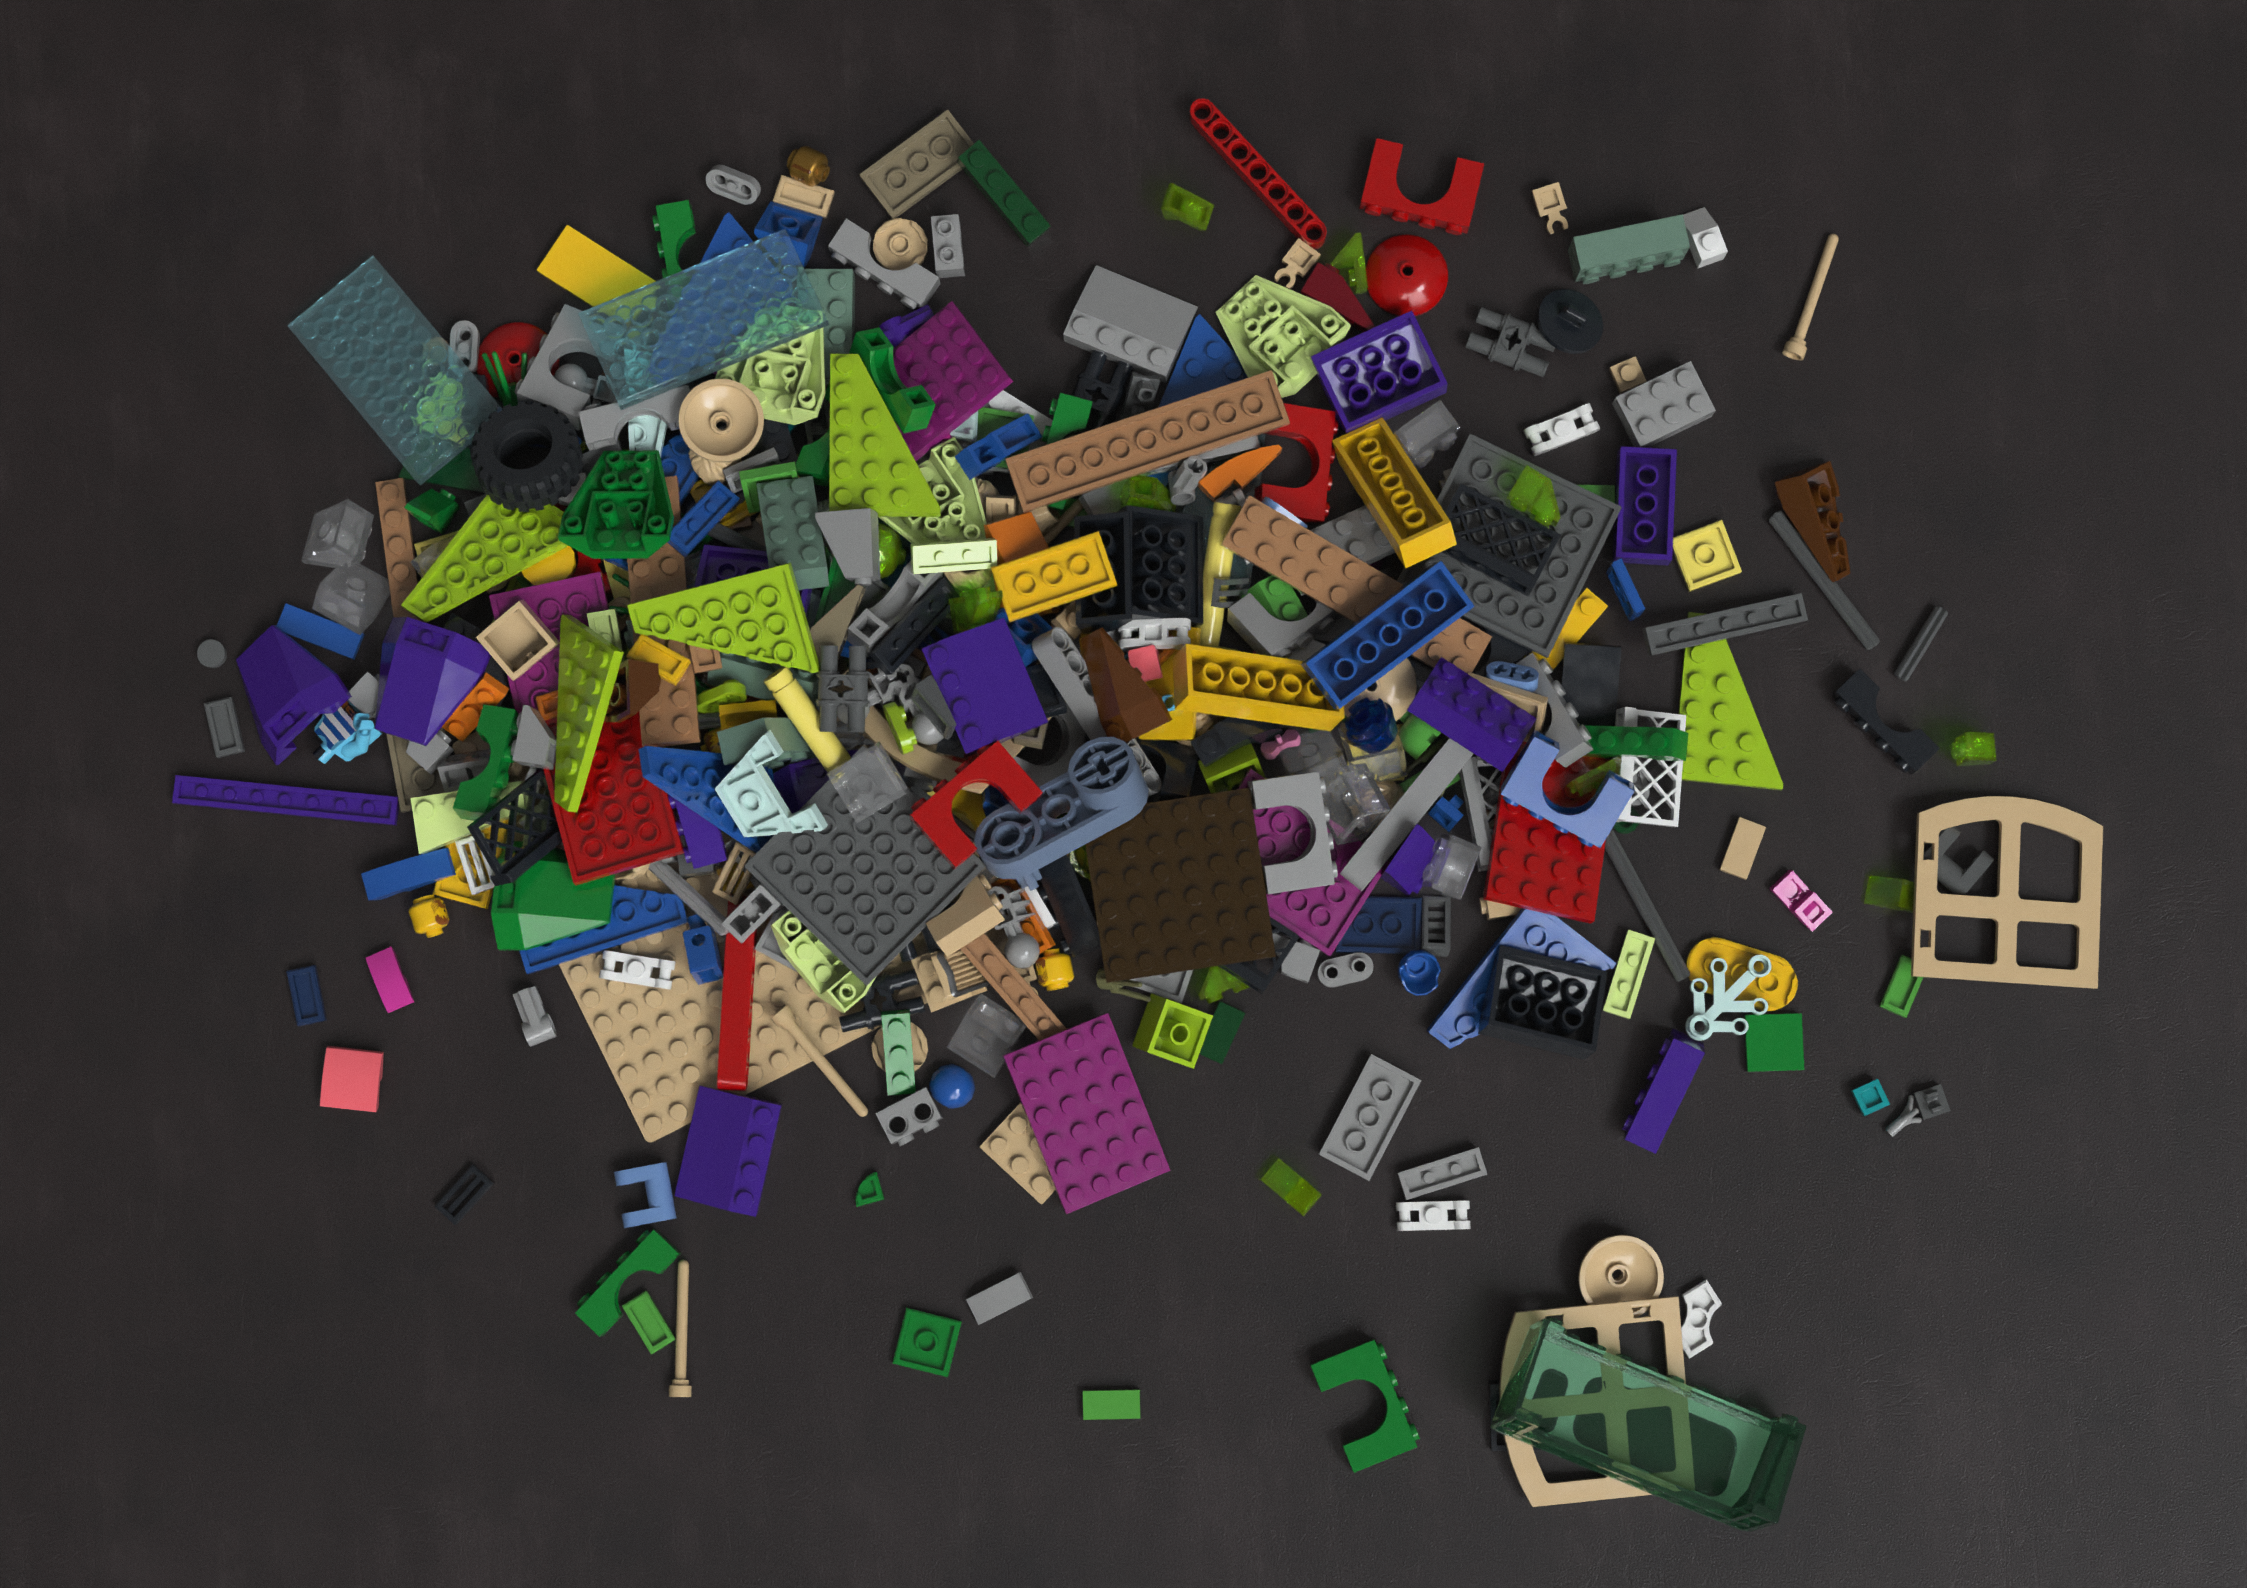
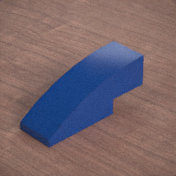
(998, 446)
(408, 874)

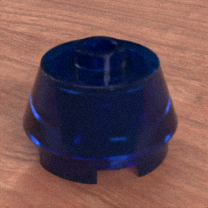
(1370, 726)

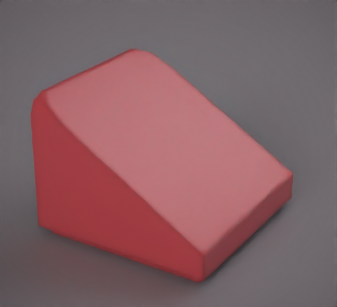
(1147, 661)

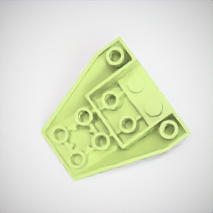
(1279, 332)
(785, 378)
(958, 500)
(817, 964)

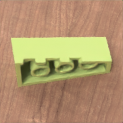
(440, 825)

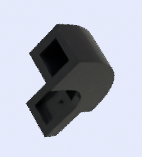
(1231, 735)

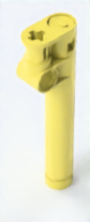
(1216, 565)
(806, 718)

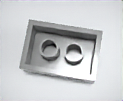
(1664, 406)

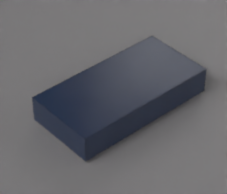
(306, 995)

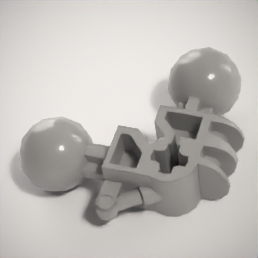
(576, 377)
(923, 728)
(1021, 948)

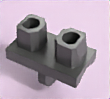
(1139, 395)

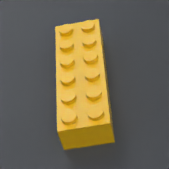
(1394, 492)
(1250, 688)

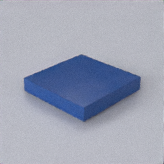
(1625, 590)

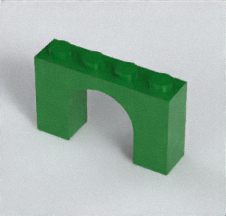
(1394, 1433)

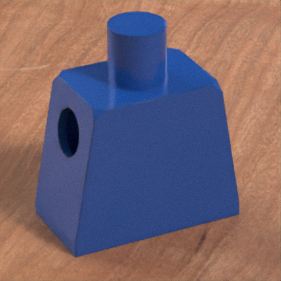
(703, 960)

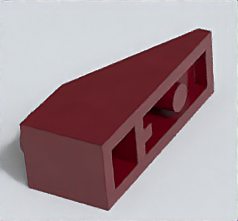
(1331, 289)

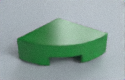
(869, 1190)

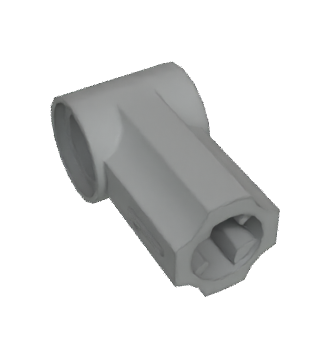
(1185, 480)
(536, 1022)

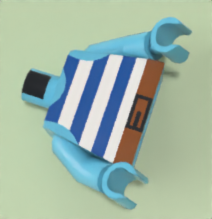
(344, 733)

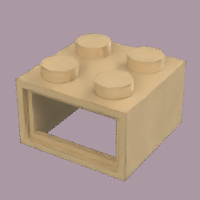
(518, 640)

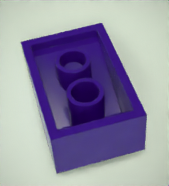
(1410, 861)

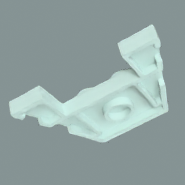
(756, 801)

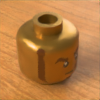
(808, 166)

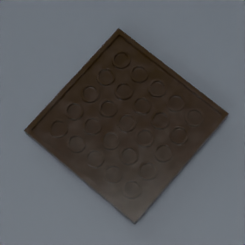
(1181, 888)

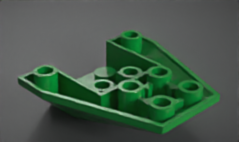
(620, 508)
(547, 905)

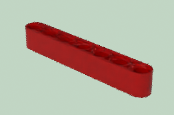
(1253, 161)
(736, 1010)

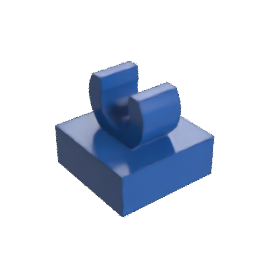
(1447, 812)

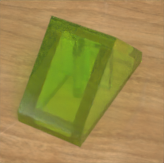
(1890, 893)

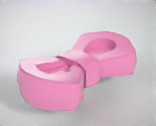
(1289, 739)

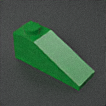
(434, 509)

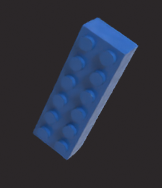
(1387, 635)

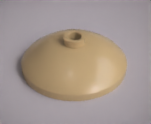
(716, 402)
(1395, 688)
(1639, 1267)

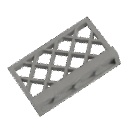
(1476, 809)

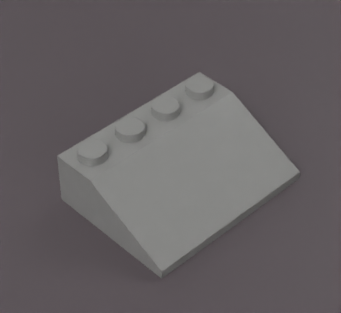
(1130, 323)

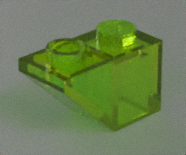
(1146, 493)
(1535, 494)
(974, 608)
(1974, 749)
(1217, 983)

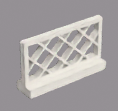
(1628, 718)

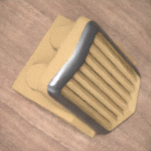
(948, 978)

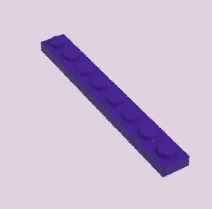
(285, 800)

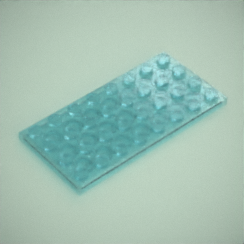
(703, 319)
(395, 369)

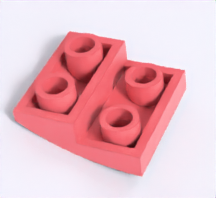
(351, 1078)

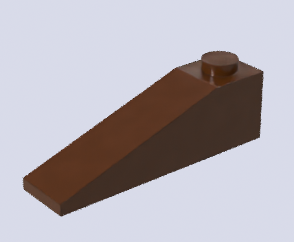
(1812, 508)
(633, 688)
(1122, 697)

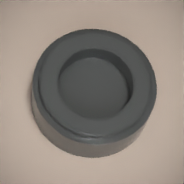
(212, 653)

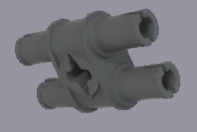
(1498, 350)
(855, 699)

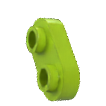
(727, 693)
(896, 720)

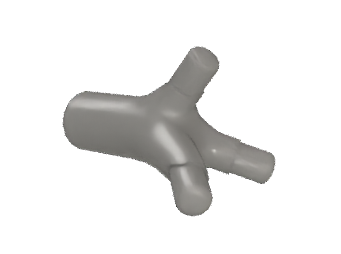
(1905, 1118)

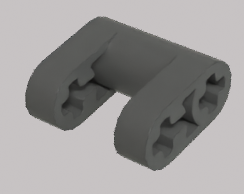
(1951, 874)

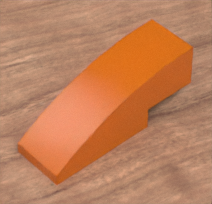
(1238, 471)

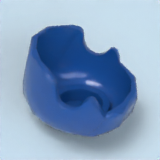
(1419, 972)
(952, 1086)

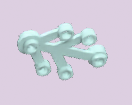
(1724, 1001)

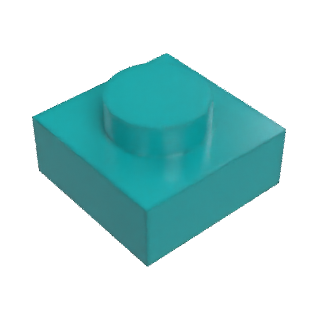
(1870, 1097)

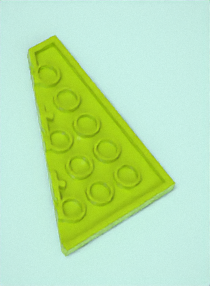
(867, 450)
(484, 553)
(741, 615)
(584, 689)
(1721, 722)

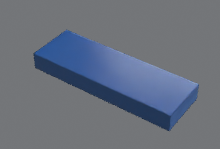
(702, 518)
(319, 631)

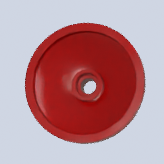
(1402, 293)
(510, 341)

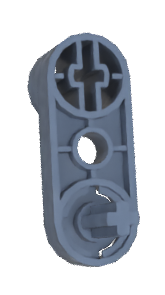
(1098, 794)

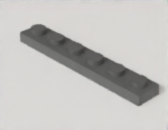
(1724, 624)

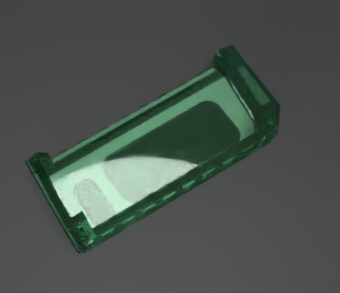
(1648, 1429)

